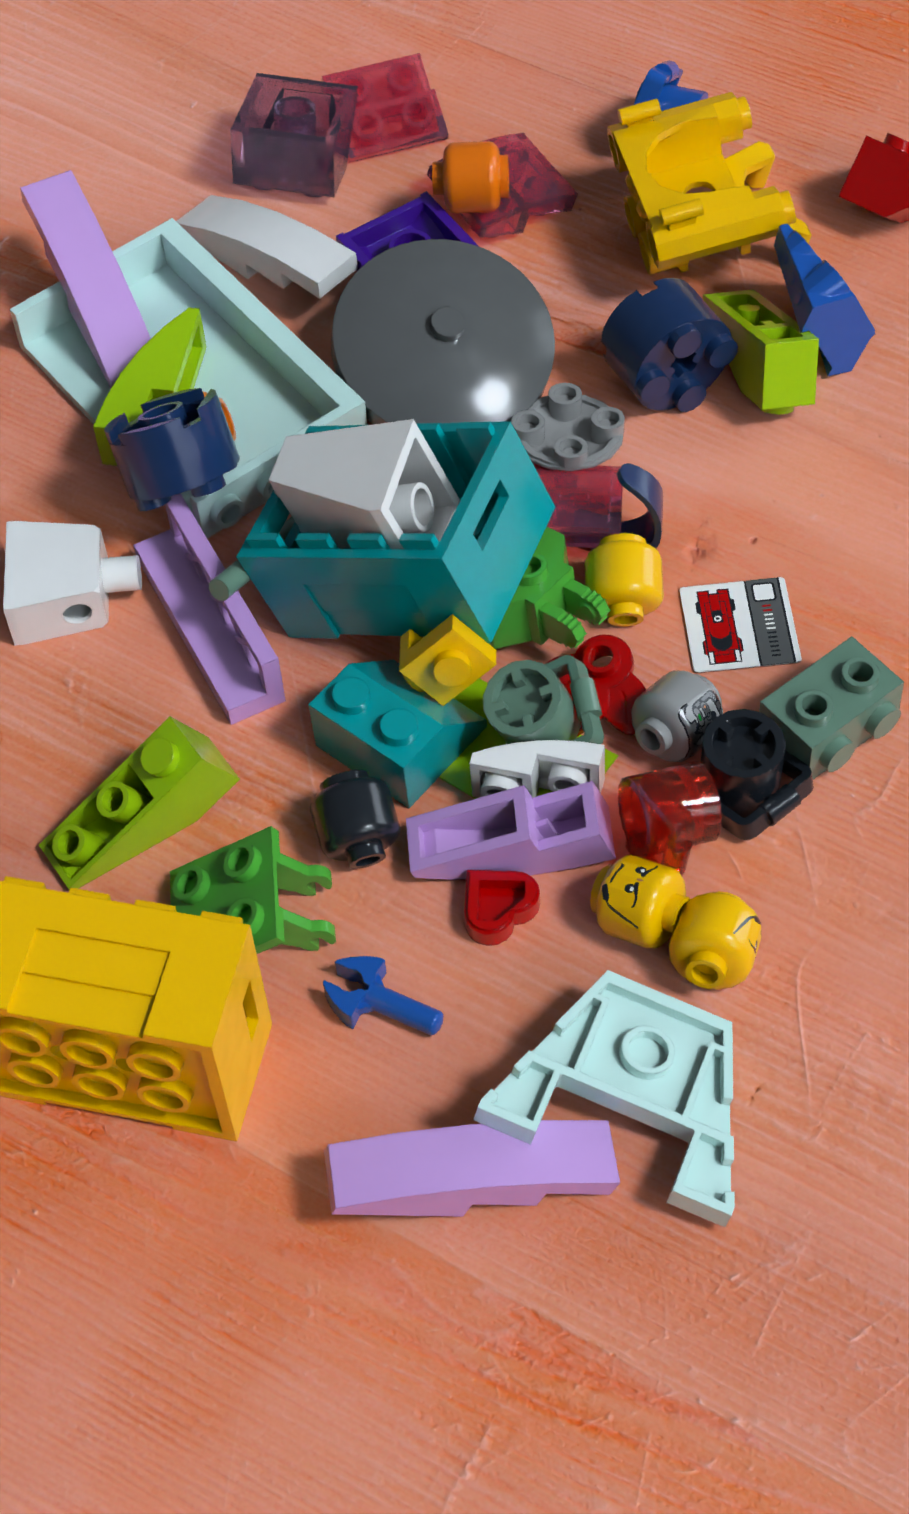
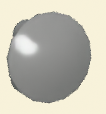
(569, 429)

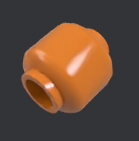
(471, 177)

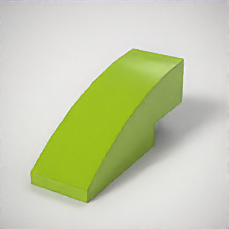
(159, 368)

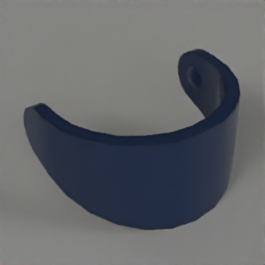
(648, 491)

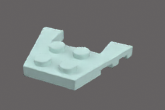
(645, 1061)

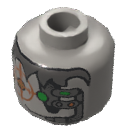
(675, 715)

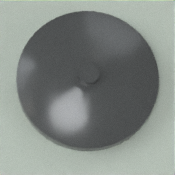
(442, 335)

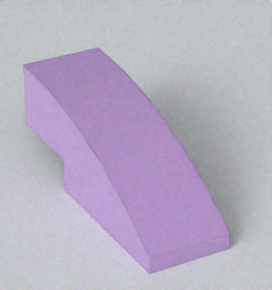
(512, 834)

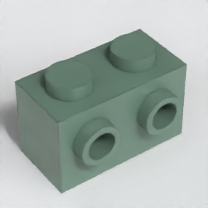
(835, 706)

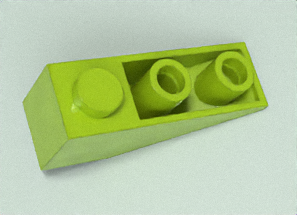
(140, 804)

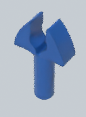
(375, 997)

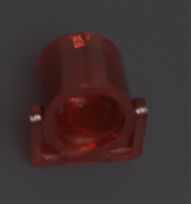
(669, 813)

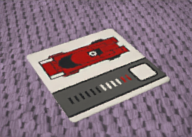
(740, 625)

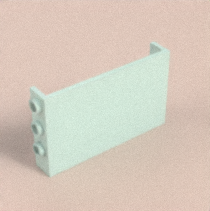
(250, 359)

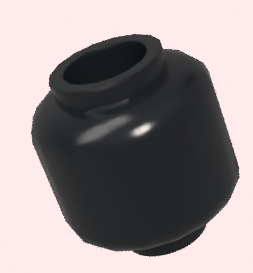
(355, 818)

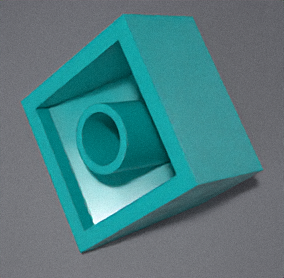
(389, 729)

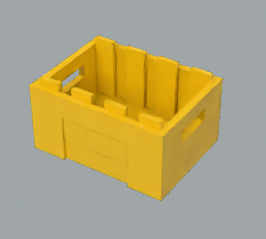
(129, 1008)

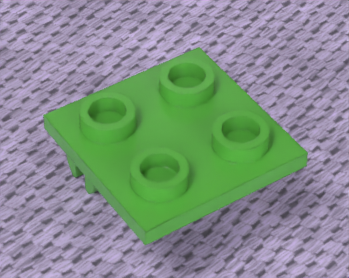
(245, 884)

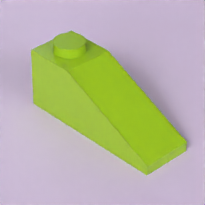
(773, 358)

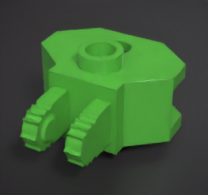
(549, 599)

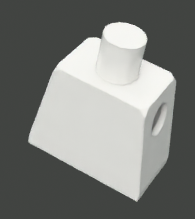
(60, 579)

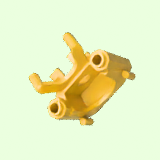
(682, 151)

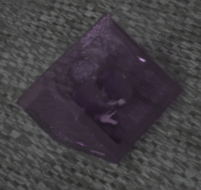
(293, 135)

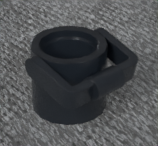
(746, 763)

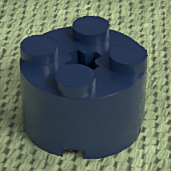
(667, 345)
(173, 448)

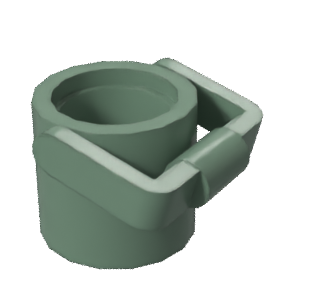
(532, 704)

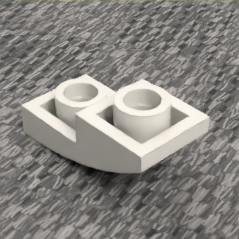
(537, 765)

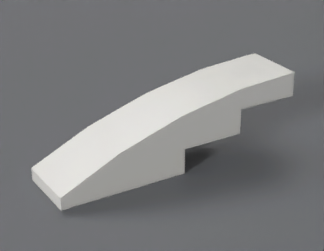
(269, 243)

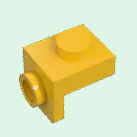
(445, 659)

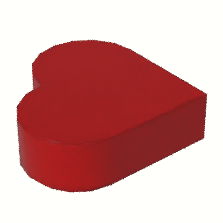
(497, 903)

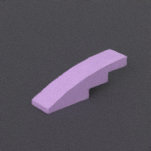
(87, 272)
(467, 1166)

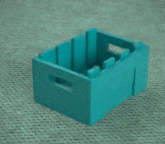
(388, 591)

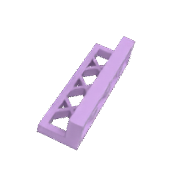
(217, 633)

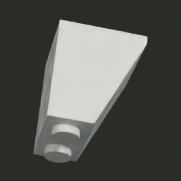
(364, 483)

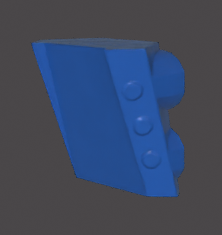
(822, 303)

